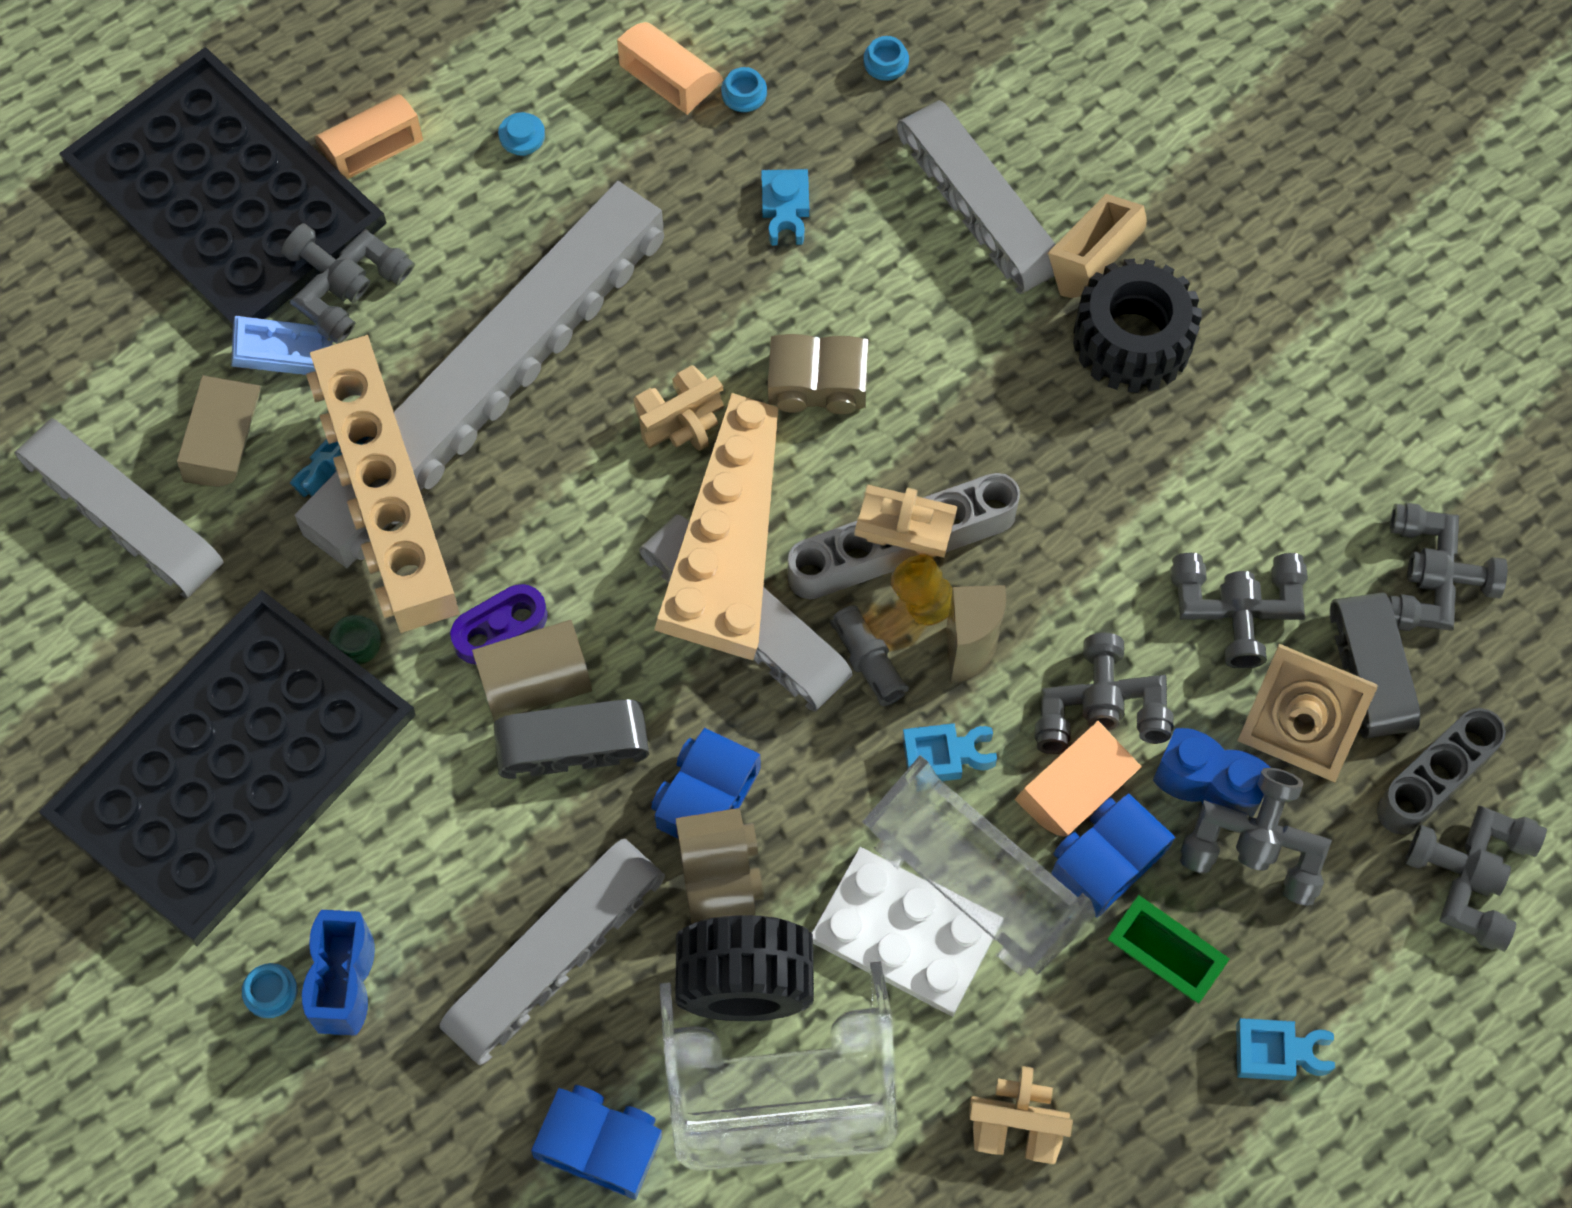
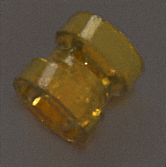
(923, 589)

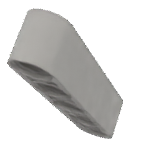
(980, 193)
(121, 506)
(842, 571)
(786, 644)
(544, 955)

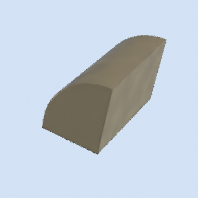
(217, 431)
(973, 629)
(532, 670)

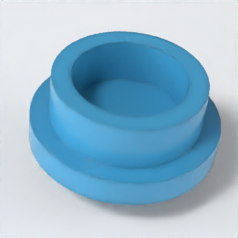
(886, 58)
(744, 90)
(521, 133)
(269, 990)

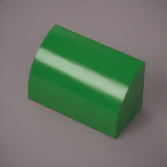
(1168, 949)

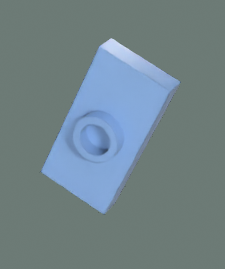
(275, 345)

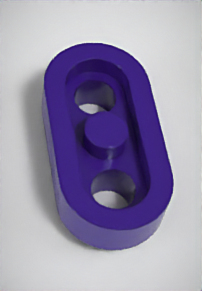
(496, 619)

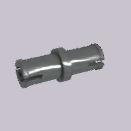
(869, 655)

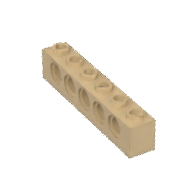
(427, 593)

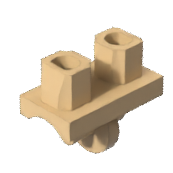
(684, 416)
(905, 521)
(995, 1116)

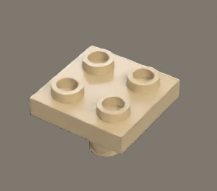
(1307, 712)

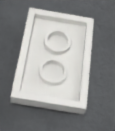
(908, 926)

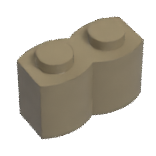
(818, 373)
(717, 864)

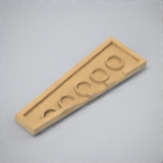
(722, 559)

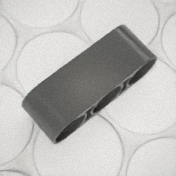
(1374, 651)
(570, 736)
(1453, 753)

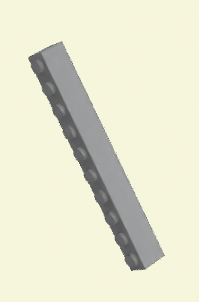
(501, 355)

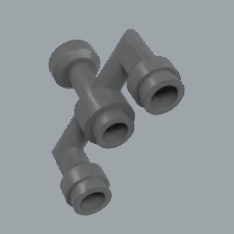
(340, 276)
(1437, 569)
(1241, 601)
(1104, 699)
(1262, 838)
(1478, 871)

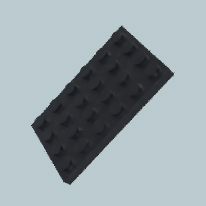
(219, 187)
(228, 766)

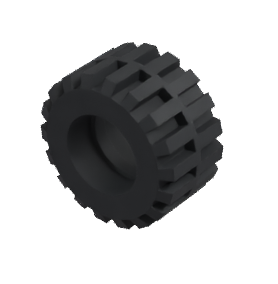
(1131, 357)
(744, 968)

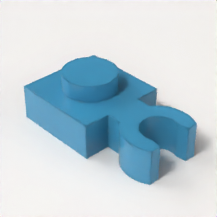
(785, 200)
(320, 470)
(947, 751)
(1272, 1051)

